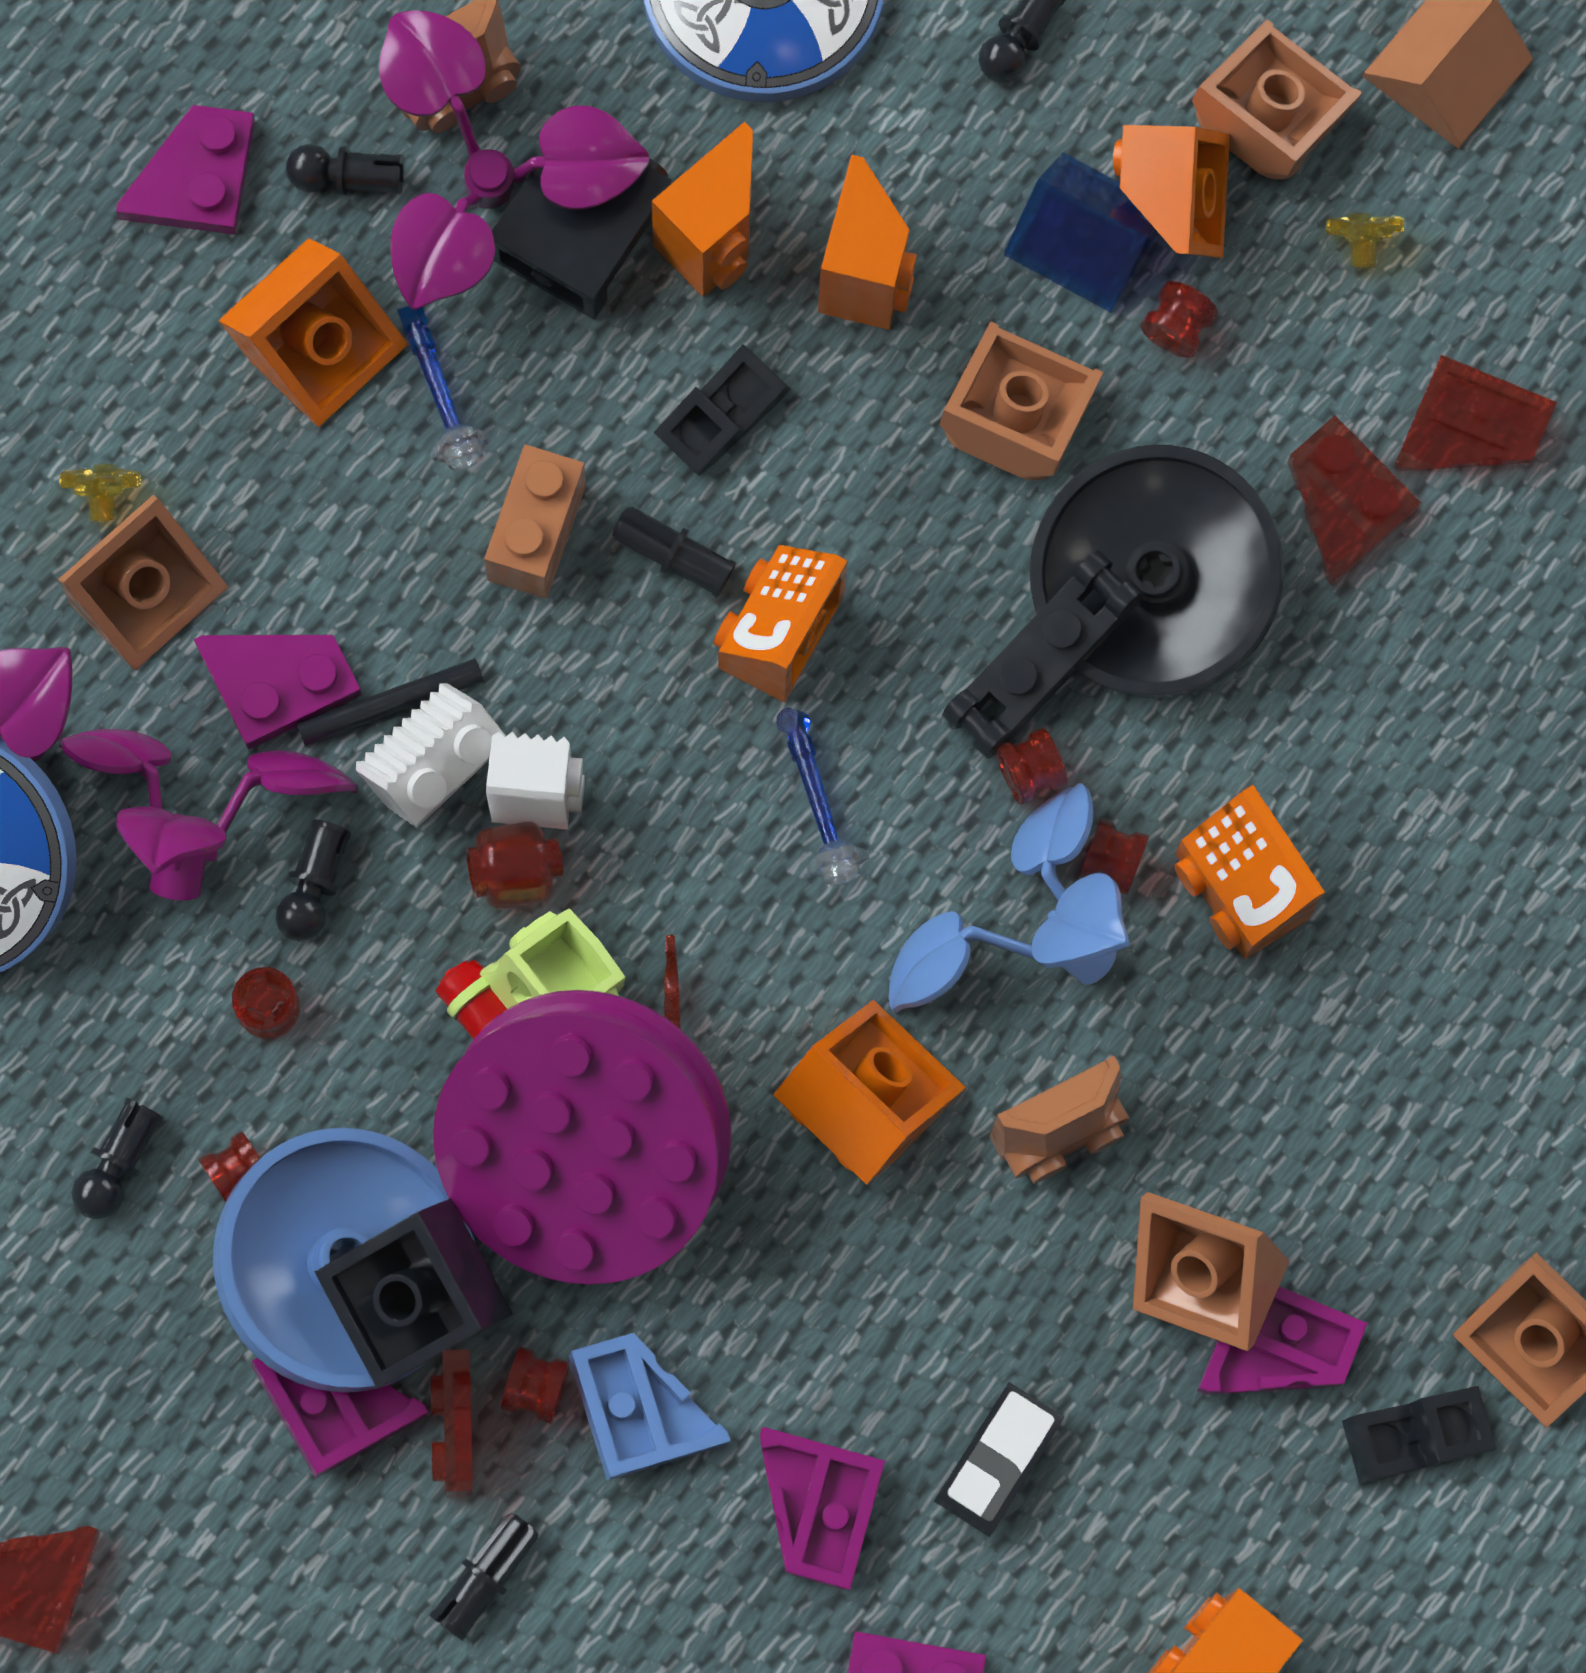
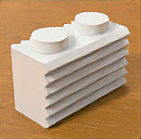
(430, 754)
(533, 781)

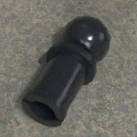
(1003, 56)
(313, 169)
(301, 913)
(99, 1190)

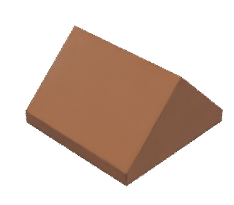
(1451, 64)
(142, 583)
(1204, 1271)
(1532, 1338)

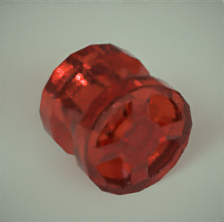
(1179, 319)
(1031, 766)
(1115, 854)
(262, 990)
(230, 1164)
(535, 1385)

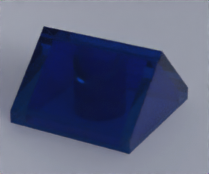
(1081, 232)

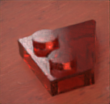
(1473, 421)
(1347, 497)
(453, 1399)
(42, 1585)

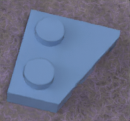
(638, 1409)

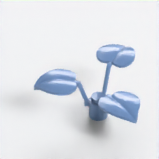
(1076, 936)

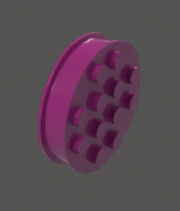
(582, 1137)

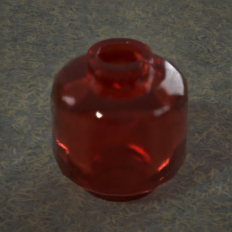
(513, 865)

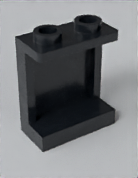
(575, 250)

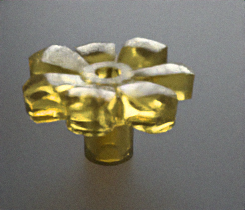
(1364, 234)
(100, 487)

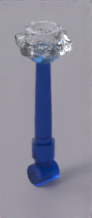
(460, 443)
(837, 859)

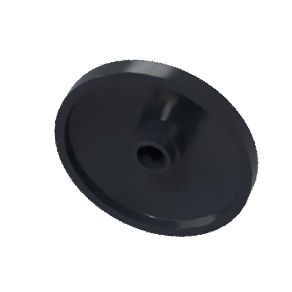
(1193, 546)

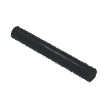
(387, 703)

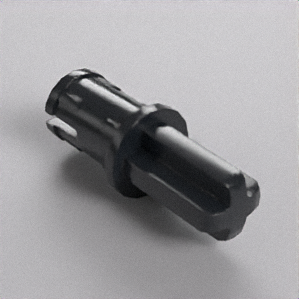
(673, 550)
(485, 1575)

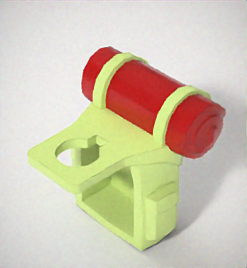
(542, 959)

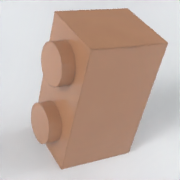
(535, 521)

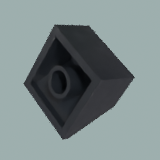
(413, 1292)

